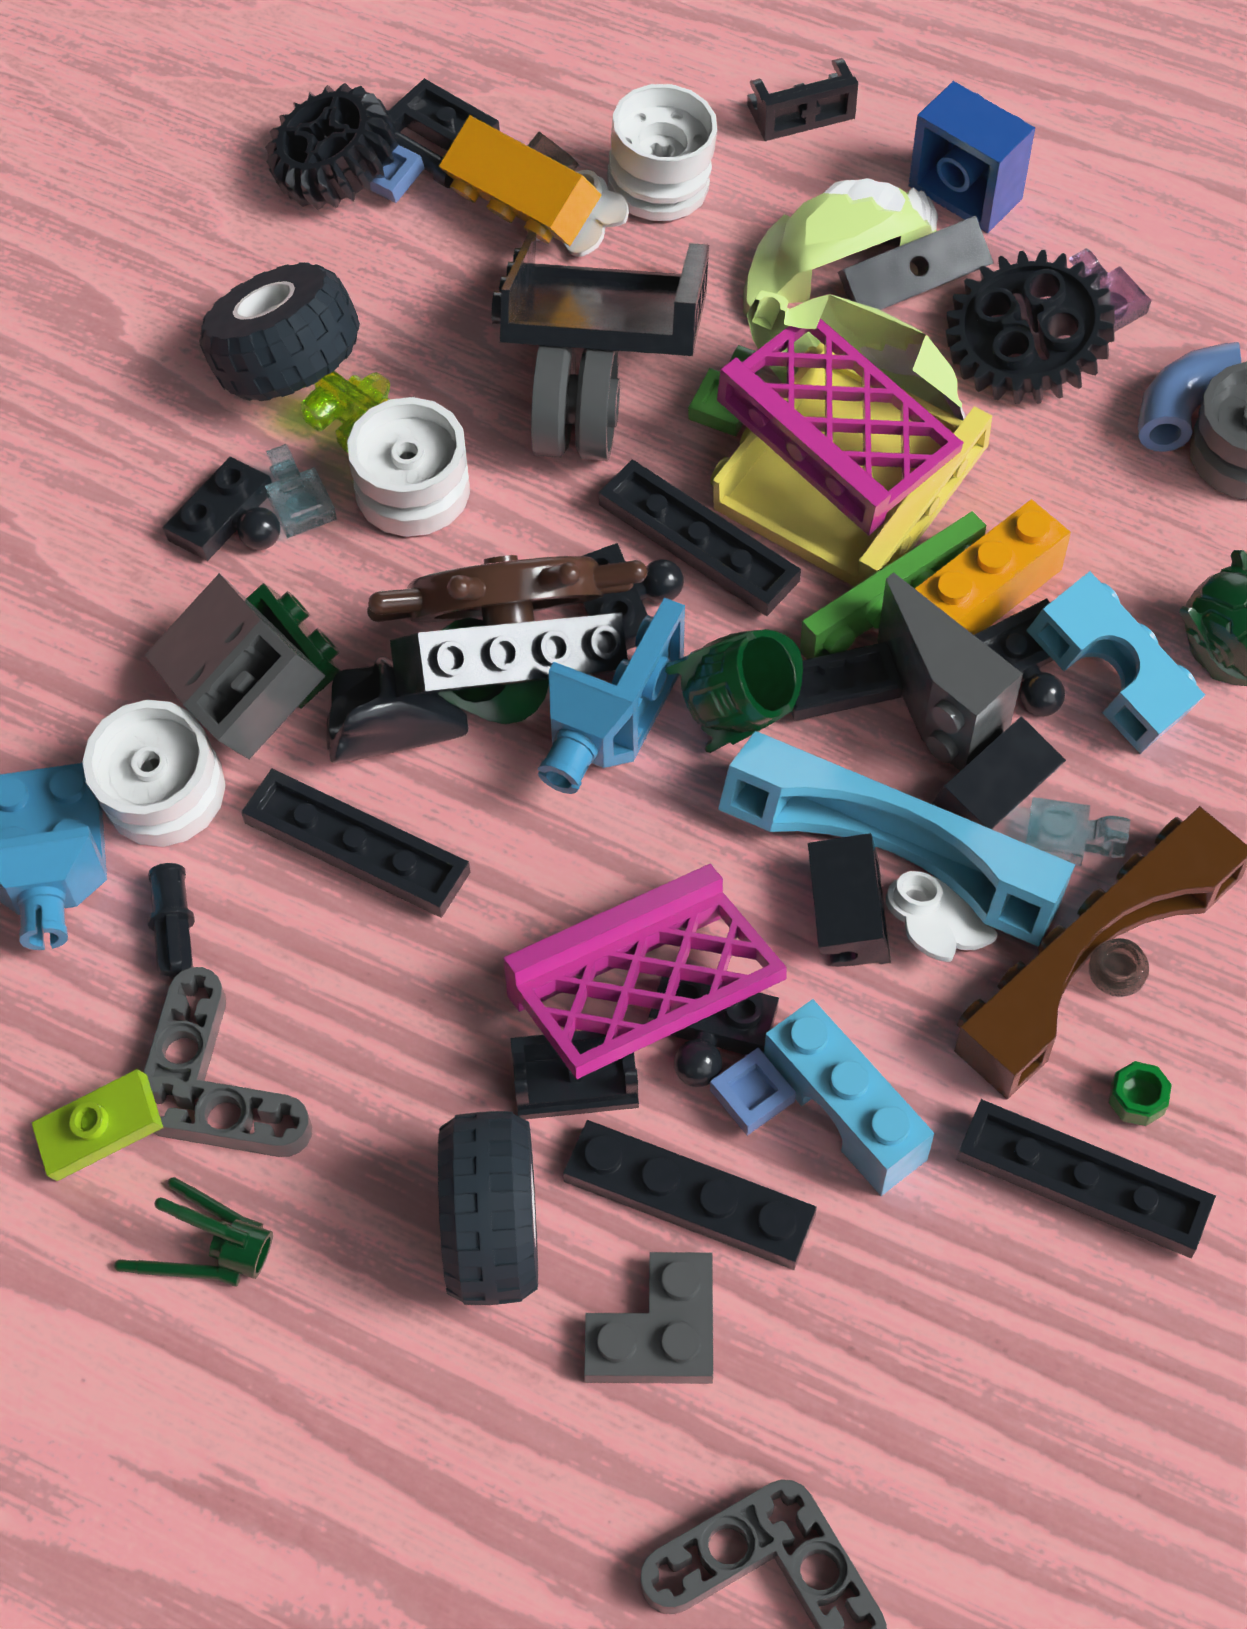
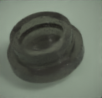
(1118, 967)

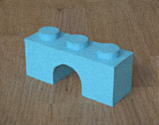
(1094, 624)
(874, 1121)

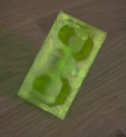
(343, 400)

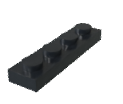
(699, 537)
(356, 842)
(1086, 1178)
(690, 1194)

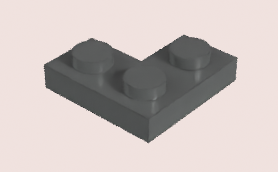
(668, 1342)

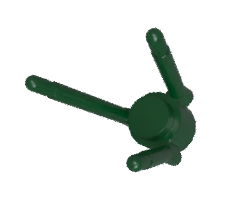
(237, 1241)

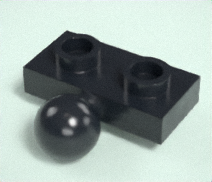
(223, 506)
(662, 581)
(1040, 691)
(735, 1029)

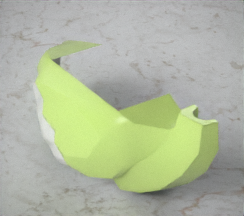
(833, 226)
(887, 342)

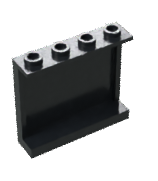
(601, 304)

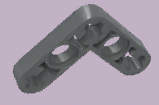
(188, 1079)
(764, 1543)

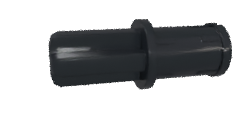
(170, 919)

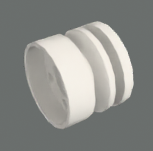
(662, 151)

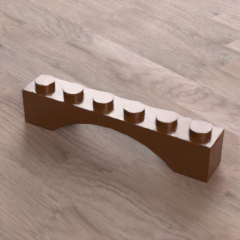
(1180, 876)

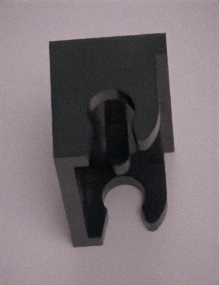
(804, 105)
(1001, 776)
(849, 901)
(550, 1090)

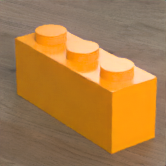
(519, 182)
(999, 568)

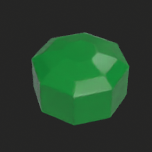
(1140, 1093)

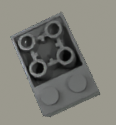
(233, 668)

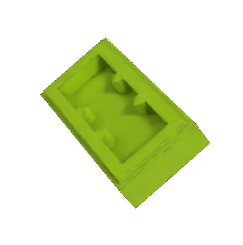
(97, 1125)

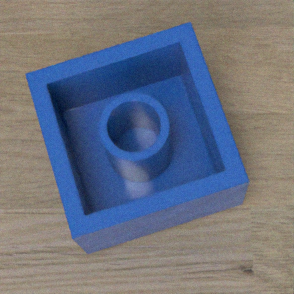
(971, 155)

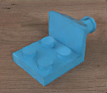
(607, 720)
(49, 849)

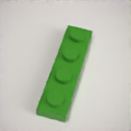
(859, 609)

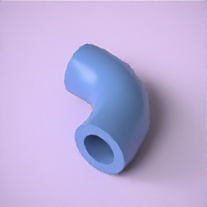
(1176, 394)

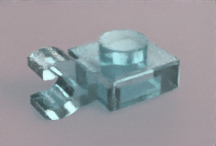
(297, 496)
(1066, 832)

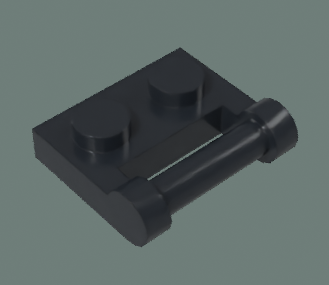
(436, 117)

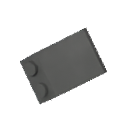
(950, 679)

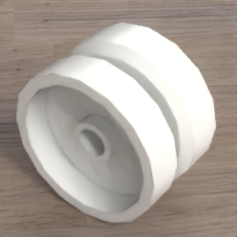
(409, 466)
(154, 773)

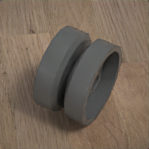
(569, 399)
(1220, 433)

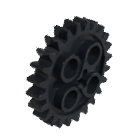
(1074, 309)

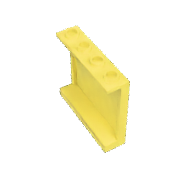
(786, 509)

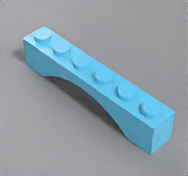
(997, 875)

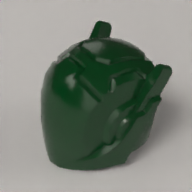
(1218, 622)
(740, 683)

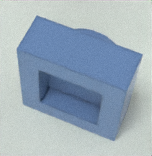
(398, 175)
(752, 1091)

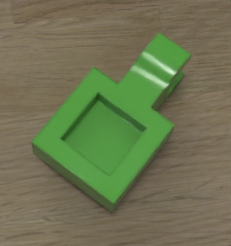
(706, 408)

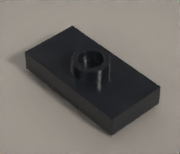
(847, 681)

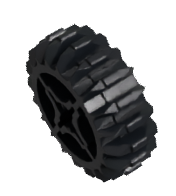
(331, 146)

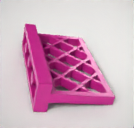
(811, 452)
(620, 941)

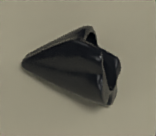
(372, 721)

